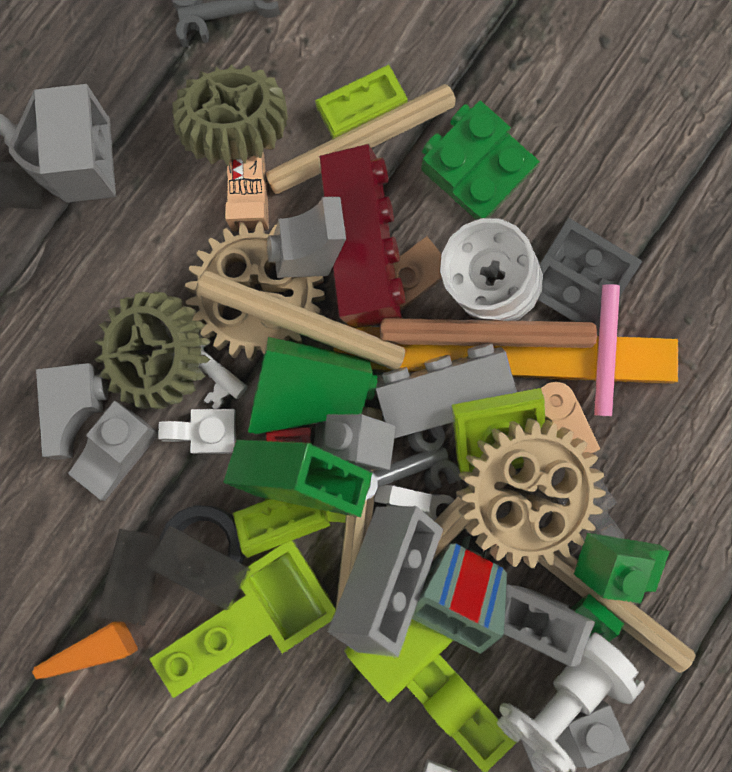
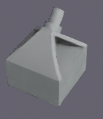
(64, 143)

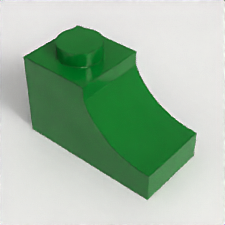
(620, 567)

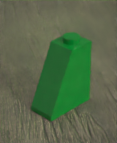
(306, 384)
(298, 476)

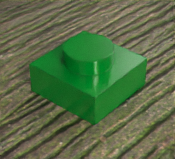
(605, 622)

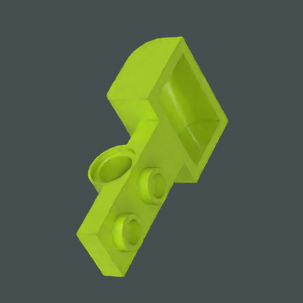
(279, 601)
(439, 690)

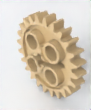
(247, 330)
(519, 532)

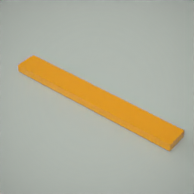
(636, 359)

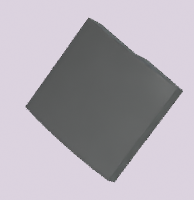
(578, 268)

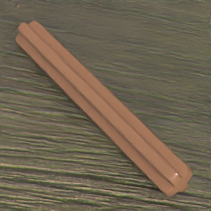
(488, 331)

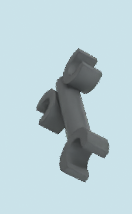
(194, 13)
(431, 458)

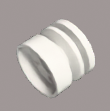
(479, 253)

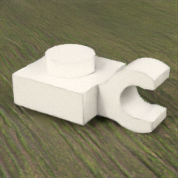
(209, 431)
(397, 496)

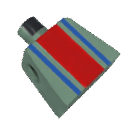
(464, 596)

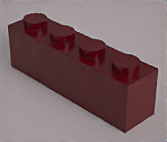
(365, 264)

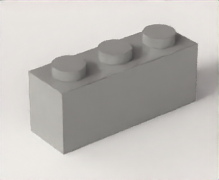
(426, 396)
(386, 581)

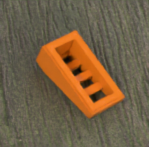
(103, 646)

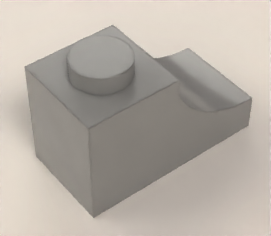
(308, 242)
(65, 402)
(357, 440)
(112, 450)
(546, 624)
(589, 738)

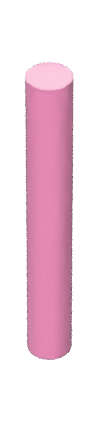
(607, 350)

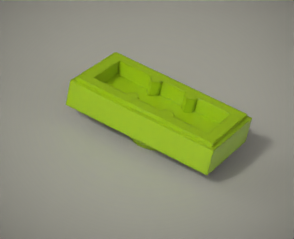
(361, 101)
(274, 524)

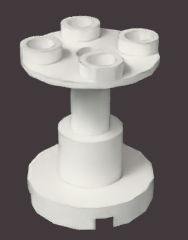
(580, 689)

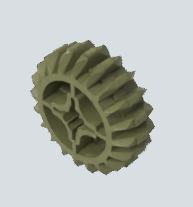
(230, 114)
(136, 329)

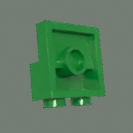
(477, 160)

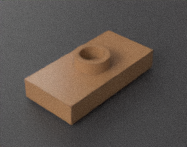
(419, 270)

